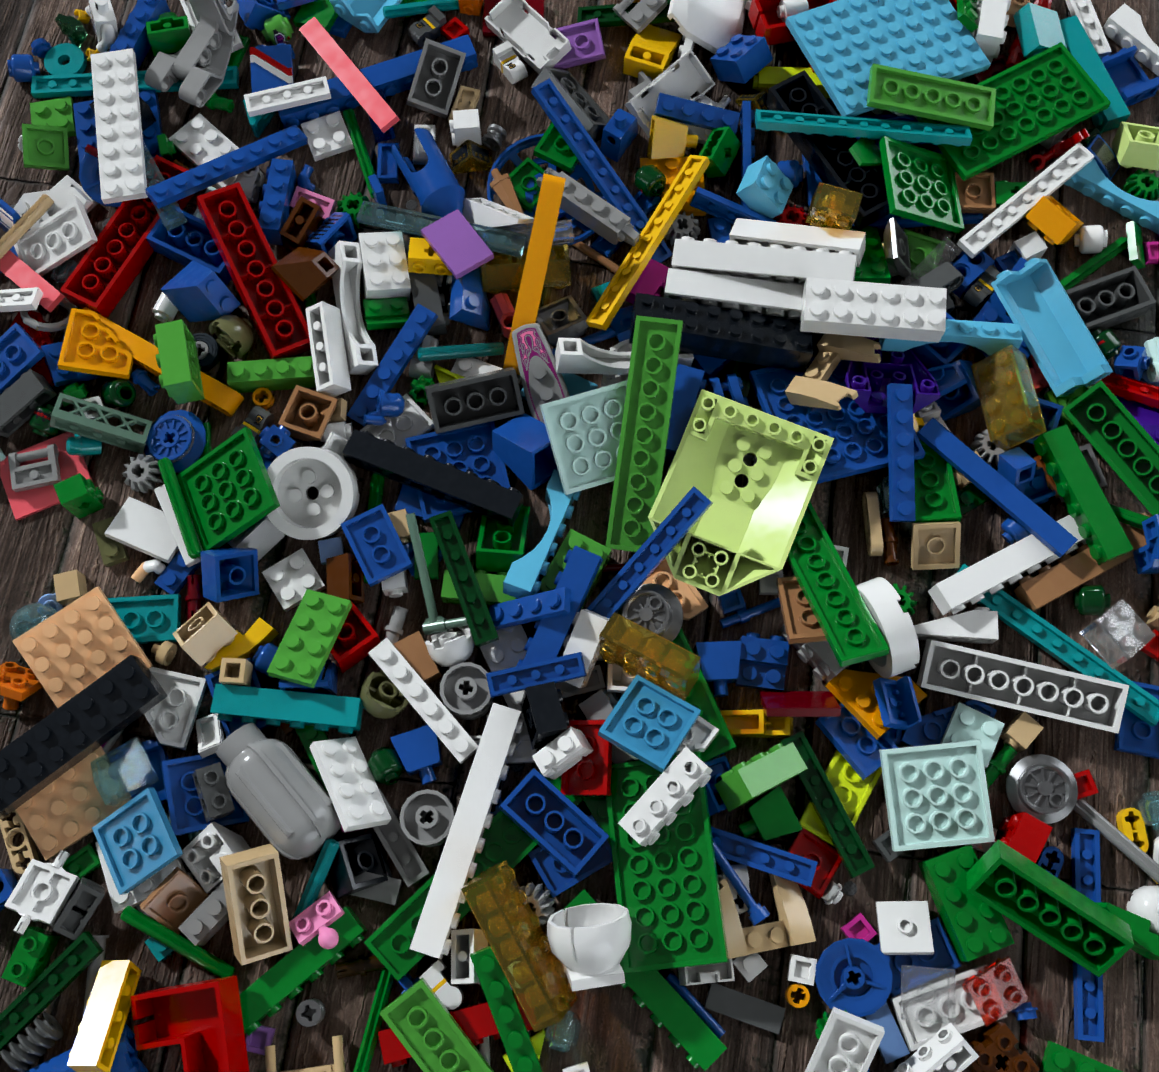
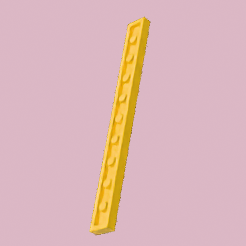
(648, 242)

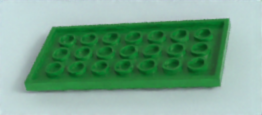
(1030, 106)
(666, 884)

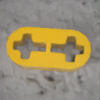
(1135, 830)

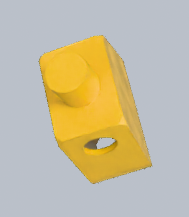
(669, 139)

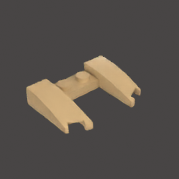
(813, 388)
(791, 929)

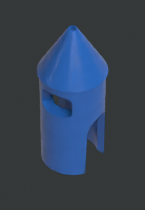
(435, 183)

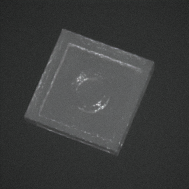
(927, 994)

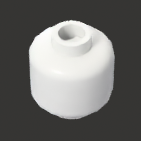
(1091, 239)

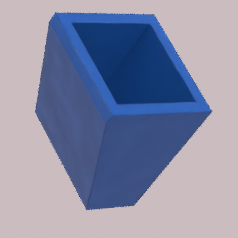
(200, 294)
(525, 449)

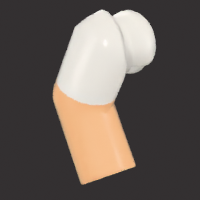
(147, 567)

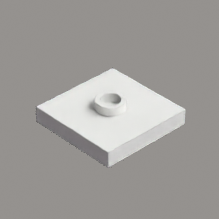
(904, 928)

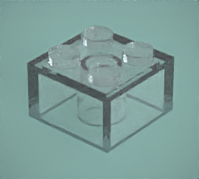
(1117, 634)

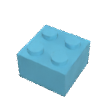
(765, 188)

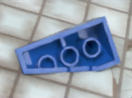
(469, 301)

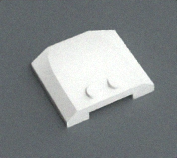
(708, 21)

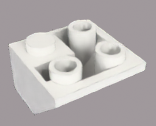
(204, 852)

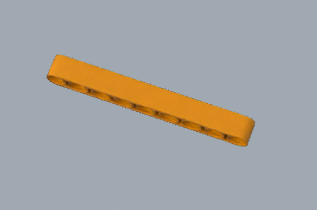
(536, 259)
(144, 355)

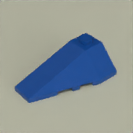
(257, 11)

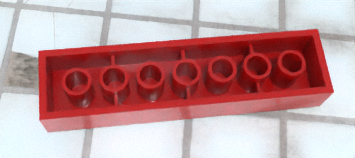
(119, 253)
(249, 265)

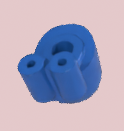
(388, 405)

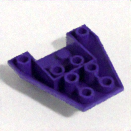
(872, 379)

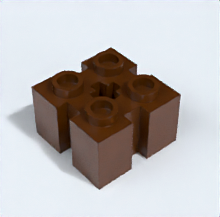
(1000, 1042)

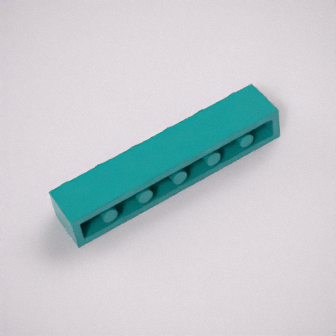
(1086, 55)
(287, 707)

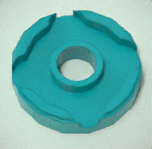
(62, 52)

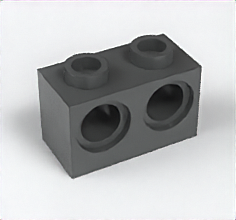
(213, 792)
(79, 908)

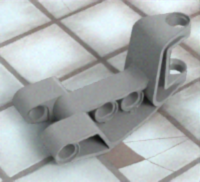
(204, 56)

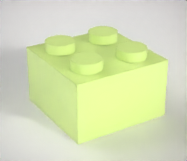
(1137, 146)

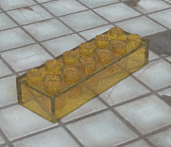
(520, 945)

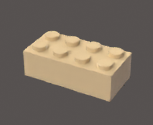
(256, 903)

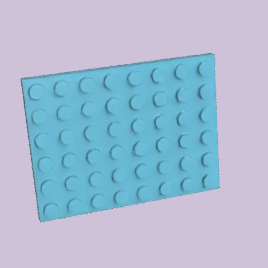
(902, 34)

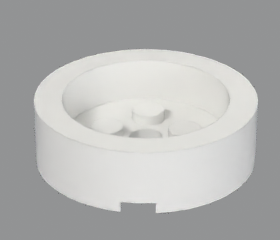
(337, 488)
(894, 626)

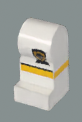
(509, 63)
(449, 994)

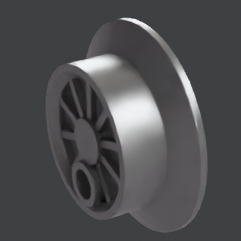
(655, 609)
(1042, 788)

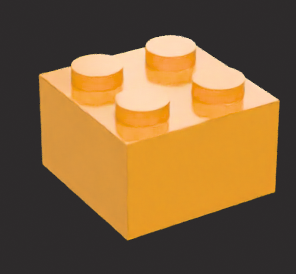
(1053, 220)

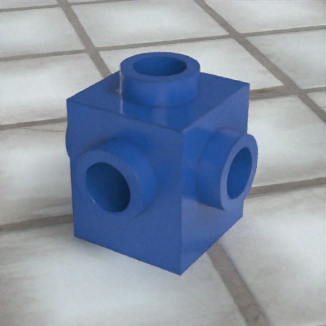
(1131, 362)
(271, 433)

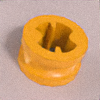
(258, 394)
(801, 1003)

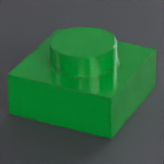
(166, 147)

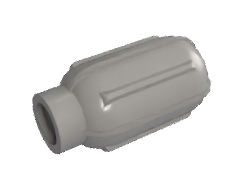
(278, 792)

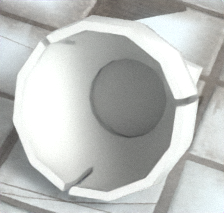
(591, 943)

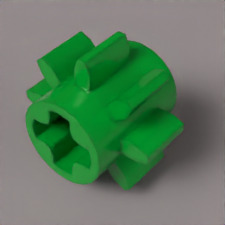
(418, 390)

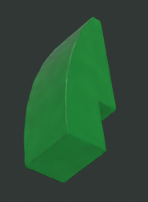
(1145, 942)

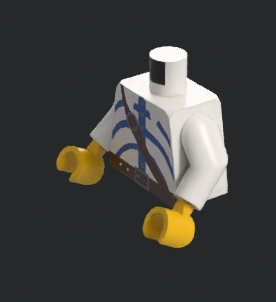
(103, 23)

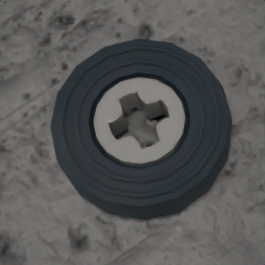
(211, 349)

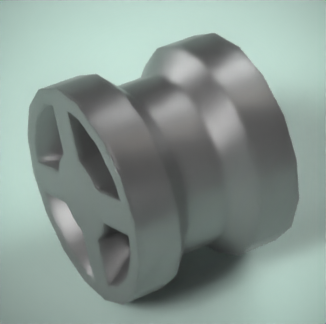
(494, 137)
(315, 1011)

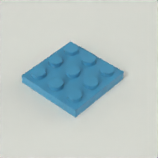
(649, 723)
(137, 841)

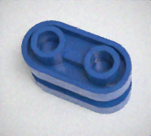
(732, 385)

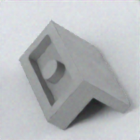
(261, 536)

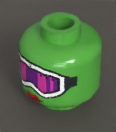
(277, 29)

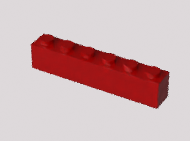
(474, 1020)

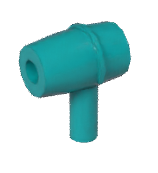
(83, 446)

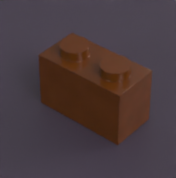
(302, 222)
(345, 578)

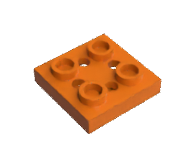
(16, 684)

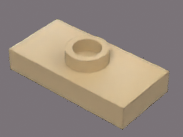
(466, 99)

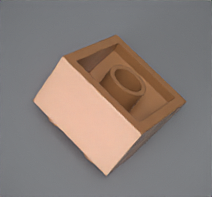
(307, 414)

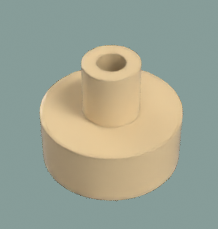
(164, 653)

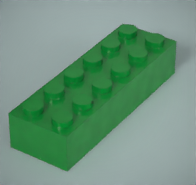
(1119, 442)
(1049, 908)

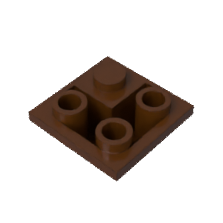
(305, 270)

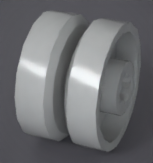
(464, 677)
(414, 815)

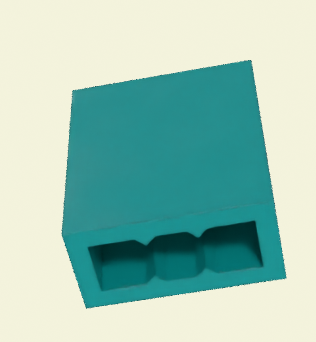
(1037, 29)

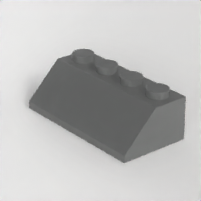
(578, 99)

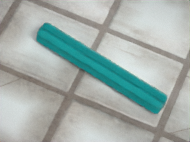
(418, 8)
(460, 351)
(318, 875)

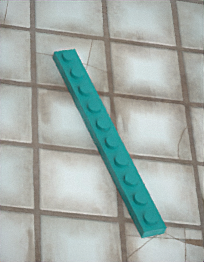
(81, 84)
(862, 127)
(1068, 651)

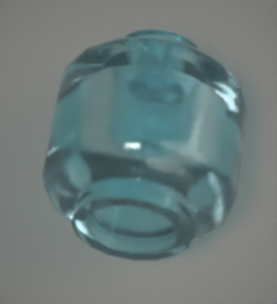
(1149, 808)
(563, 1034)

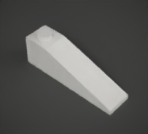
(491, 214)
(967, 627)

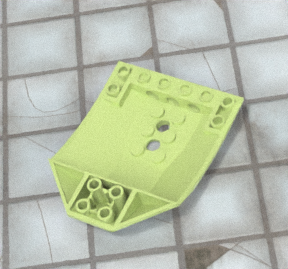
(745, 528)

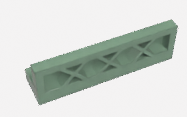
(95, 428)

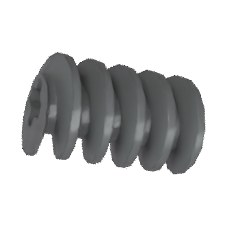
(33, 1044)

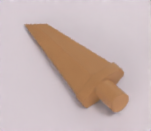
(504, 189)

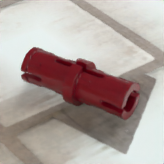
(194, 595)

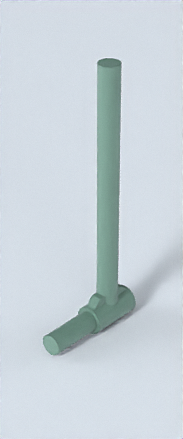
(434, 623)

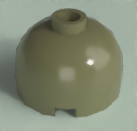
(233, 334)
(381, 696)

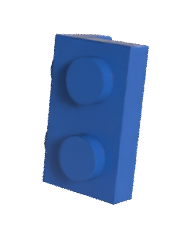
(897, 702)

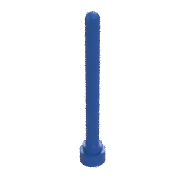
(756, 911)

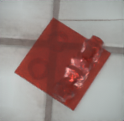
(996, 990)

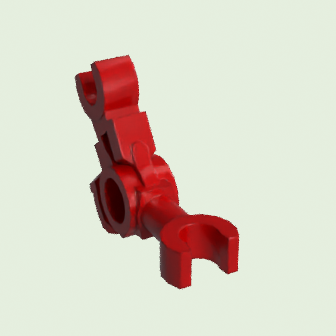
(1059, 149)

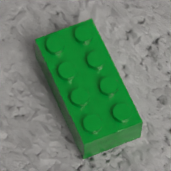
(969, 922)

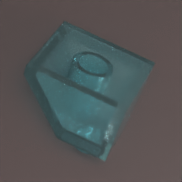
(122, 772)

